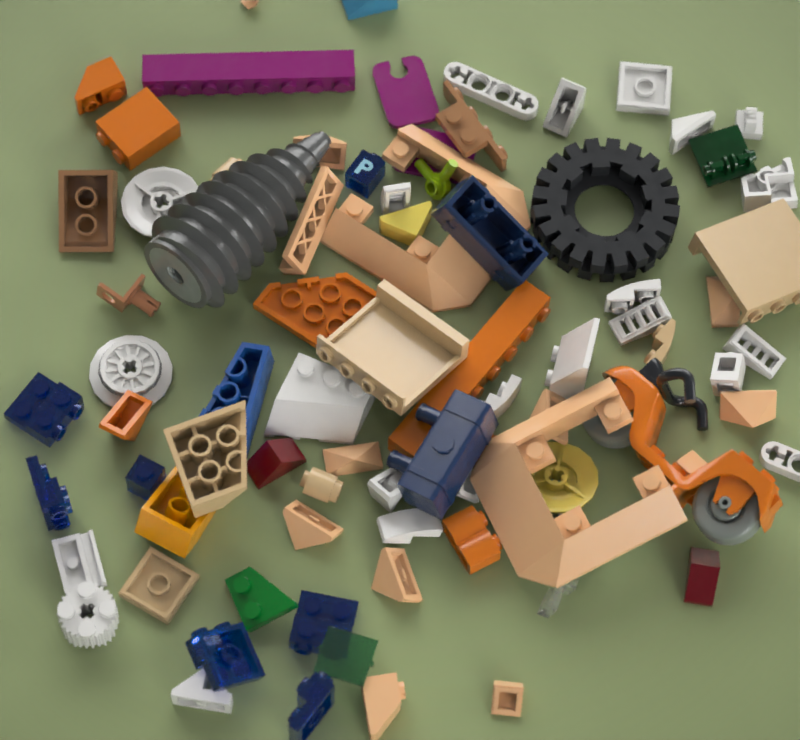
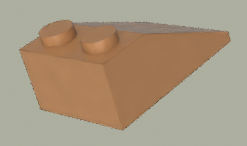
(87, 210)

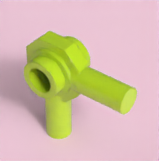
(437, 183)

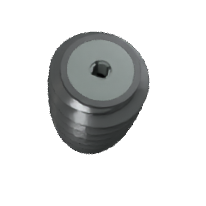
(231, 222)

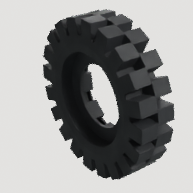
(608, 165)

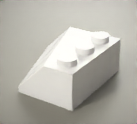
(318, 404)

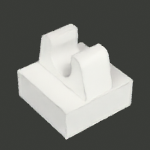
(750, 123)

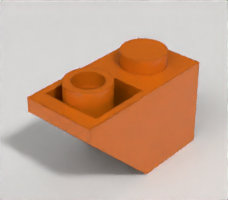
(99, 85)

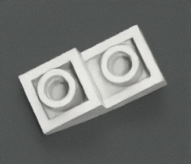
(623, 298)
(505, 395)
(404, 524)

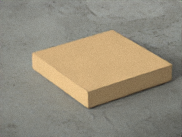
(159, 585)

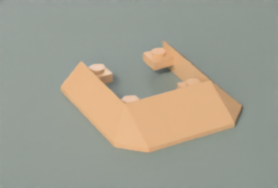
(429, 274)
(565, 546)

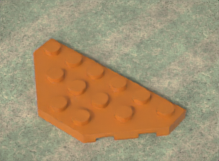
(314, 304)

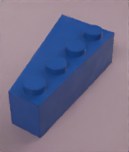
(245, 380)

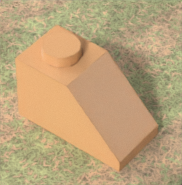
(381, 702)

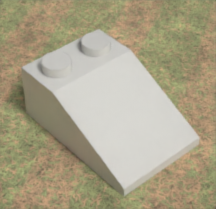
(572, 360)

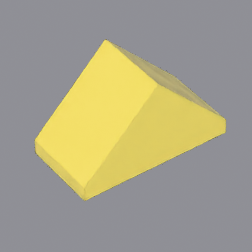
(406, 223)

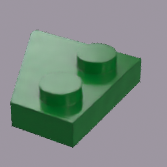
(257, 599)

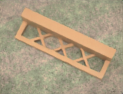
(311, 223)

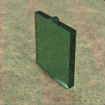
(346, 656)

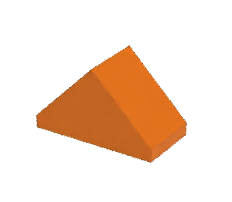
(127, 416)

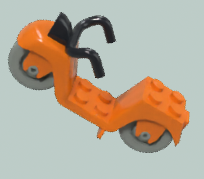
(726, 494)

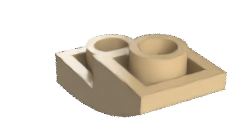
(662, 342)

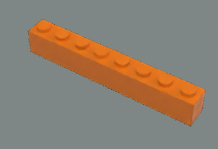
(486, 354)

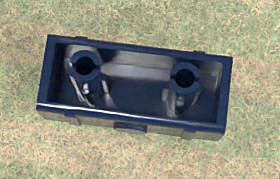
(489, 233)
(446, 453)

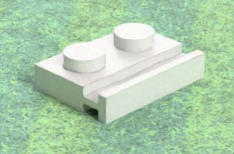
(78, 560)

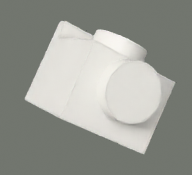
(727, 372)

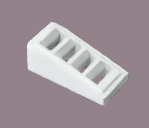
(395, 197)
(655, 304)
(760, 345)

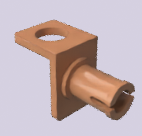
(133, 296)

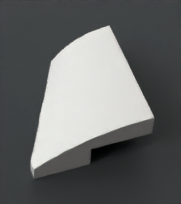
(769, 186)

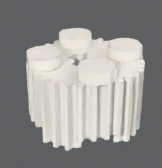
(83, 601)

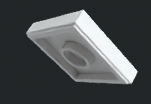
(644, 88)

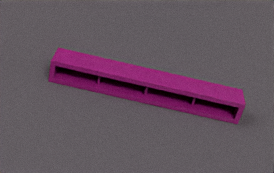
(249, 72)

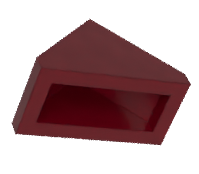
(274, 460)
(702, 576)

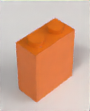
(137, 129)

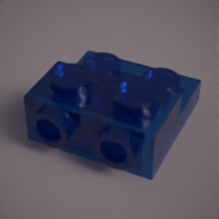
(45, 409)
(52, 497)
(315, 615)
(225, 655)
(314, 701)

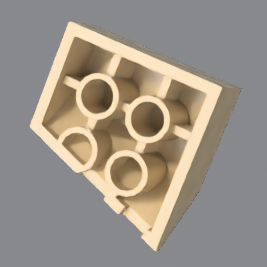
(211, 457)

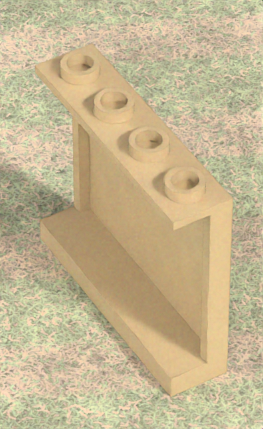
(755, 258)
(394, 349)

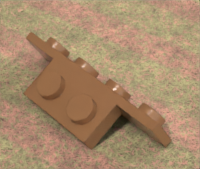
(465, 130)

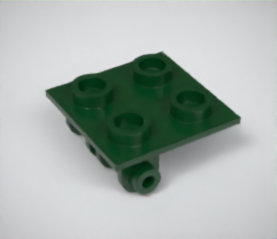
(723, 155)

